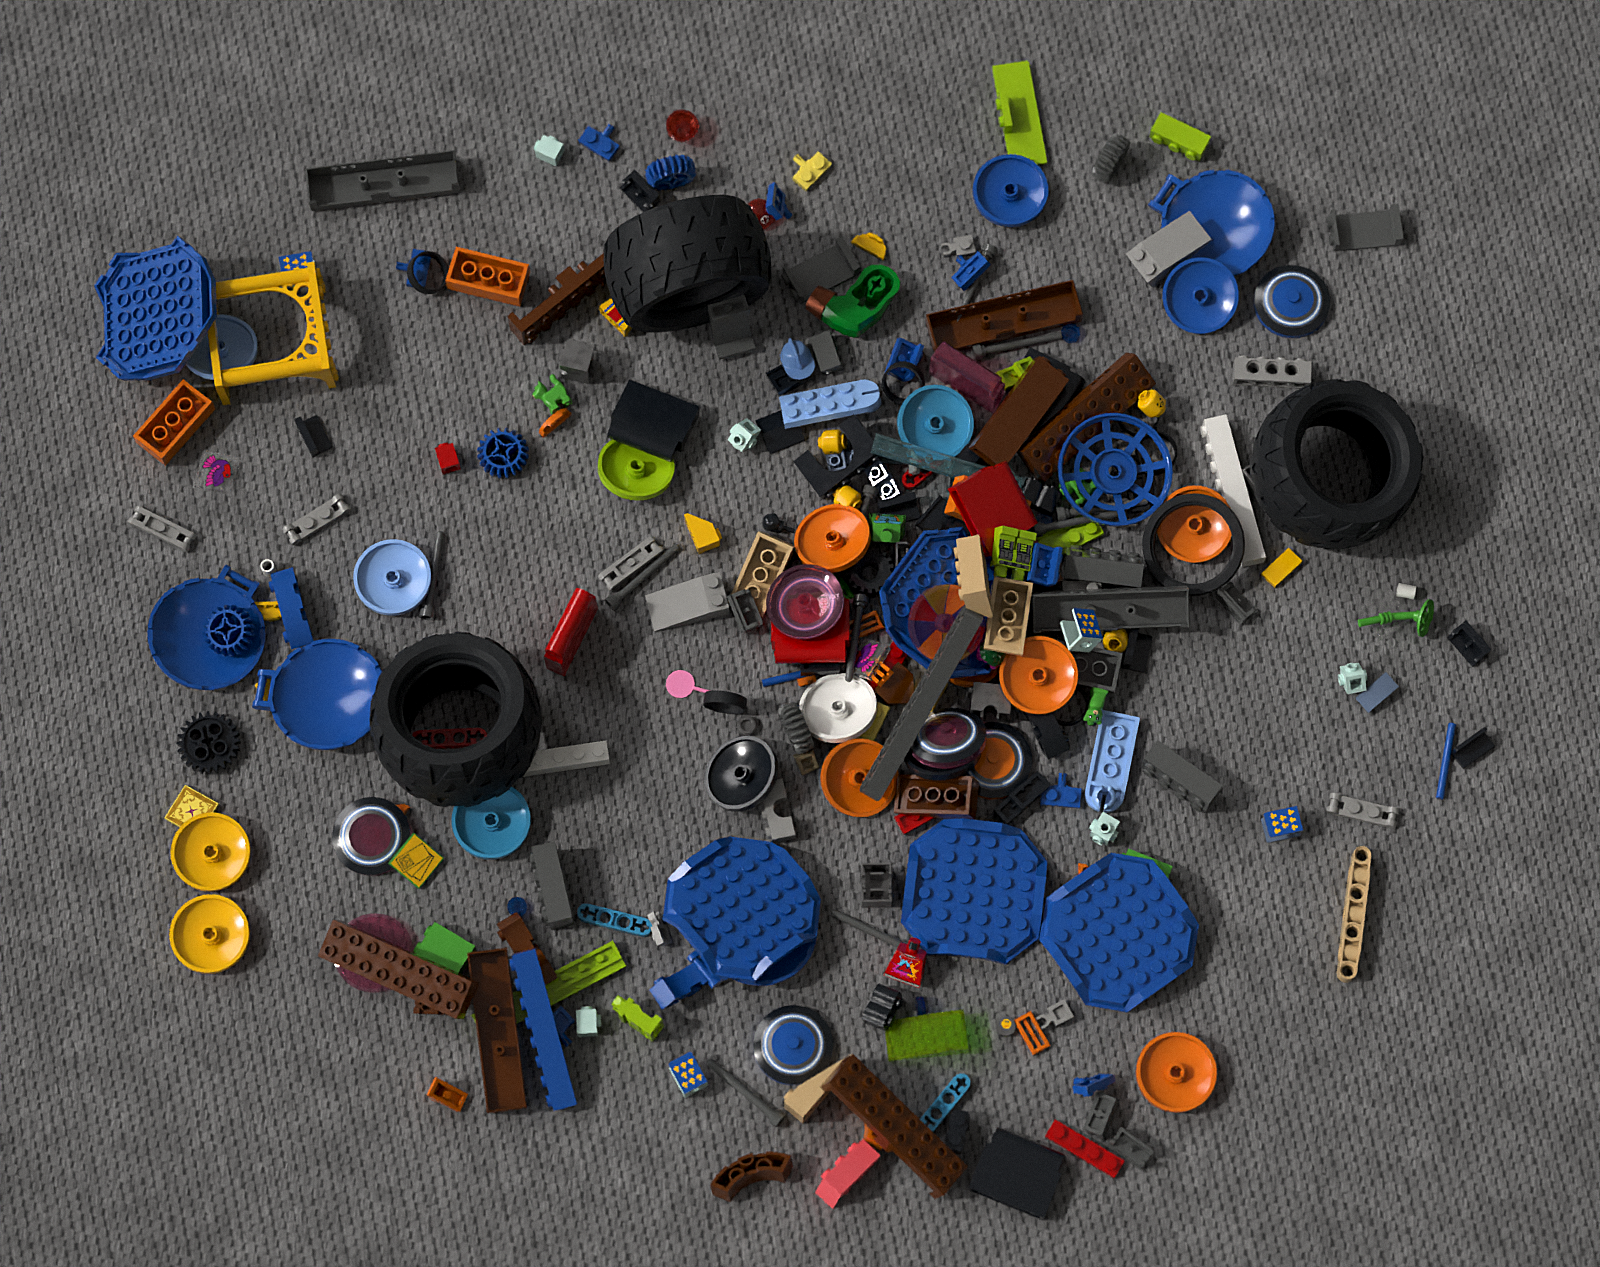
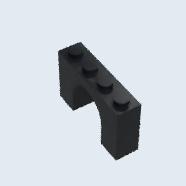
(826, 481)

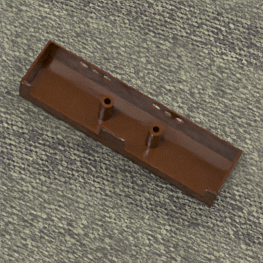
(573, 289)
(1006, 317)
(1110, 394)
(398, 969)
(497, 1031)
(895, 1125)

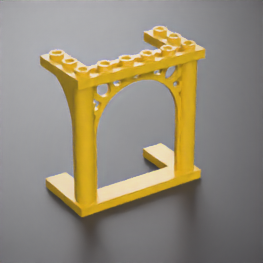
(315, 365)

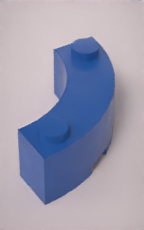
(290, 605)
(678, 986)

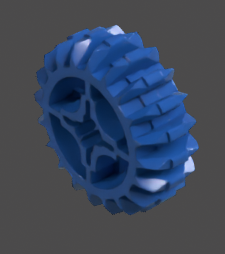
(670, 172)
(495, 456)
(225, 615)

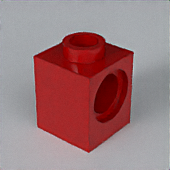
(447, 458)

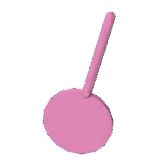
(681, 684)

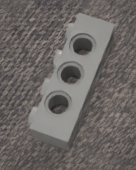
(1263, 378)

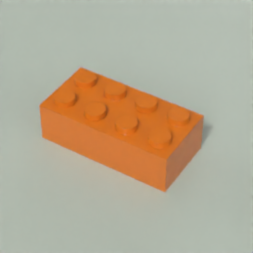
(488, 276)
(174, 422)

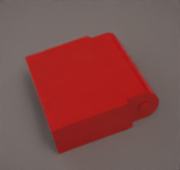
(990, 501)
(570, 631)
(823, 649)

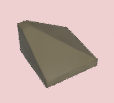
(806, 762)

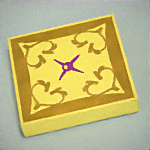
(189, 804)

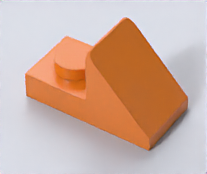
(446, 1094)

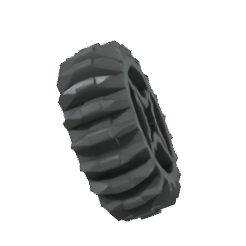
(1110, 158)
(796, 728)

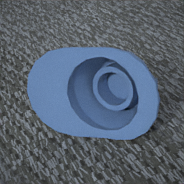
(797, 359)

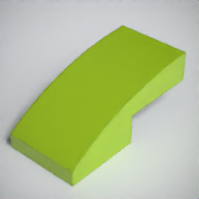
(1013, 373)

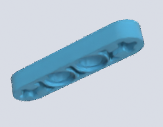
(614, 921)
(941, 1105)

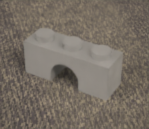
(778, 828)

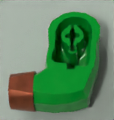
(862, 303)

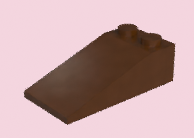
(935, 798)

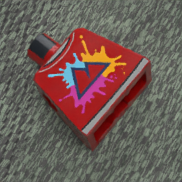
(908, 963)

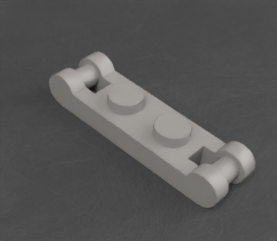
(316, 519)
(162, 528)
(631, 563)
(1362, 811)

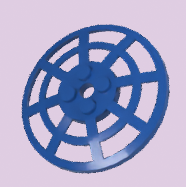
(1122, 461)

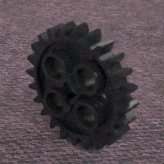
(225, 737)

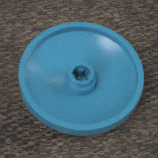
(936, 420)
(494, 826)

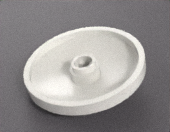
(838, 708)

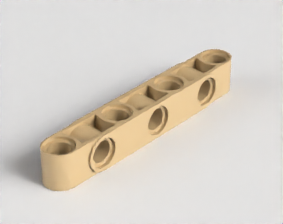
(1354, 914)

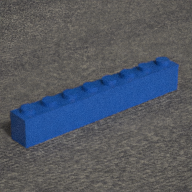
(544, 1029)

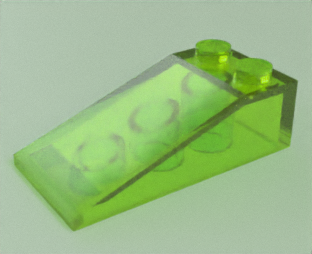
(927, 1036)

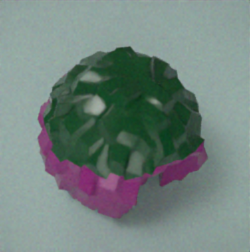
(991, 657)

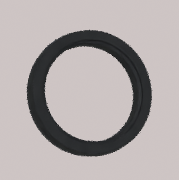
(1170, 506)

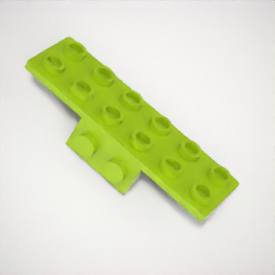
(1019, 111)

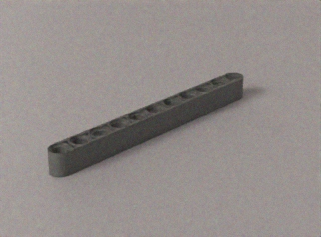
(921, 703)

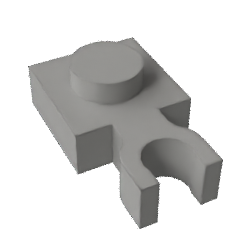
(962, 246)
(659, 931)
(1058, 1014)

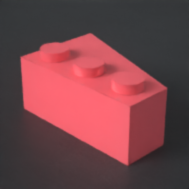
(846, 1172)

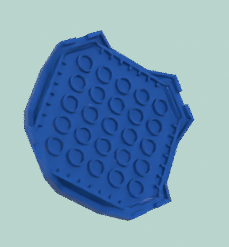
(155, 310)
(923, 566)
(974, 890)
(742, 906)
(1119, 931)

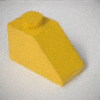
(703, 533)

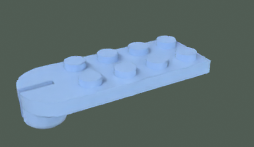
(829, 403)
(1111, 760)

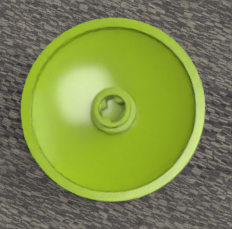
(633, 472)

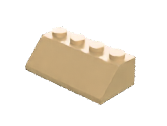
(973, 575)

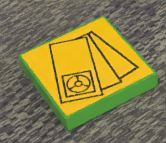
(415, 860)

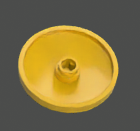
(210, 852)
(209, 934)

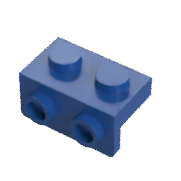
(908, 352)
(1045, 565)

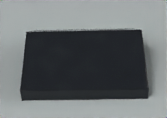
(775, 434)

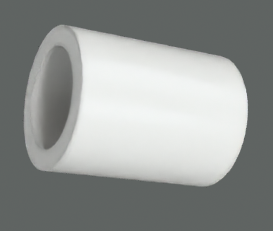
(267, 562)
(1406, 591)

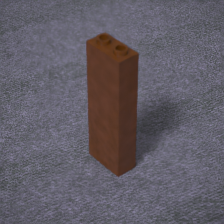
(1019, 412)

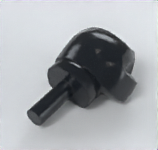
(772, 524)

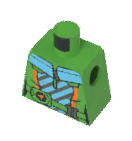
(887, 527)

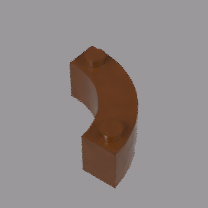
(519, 939)
(749, 1170)

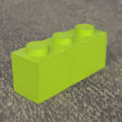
(1179, 137)

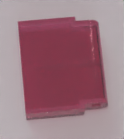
(967, 376)

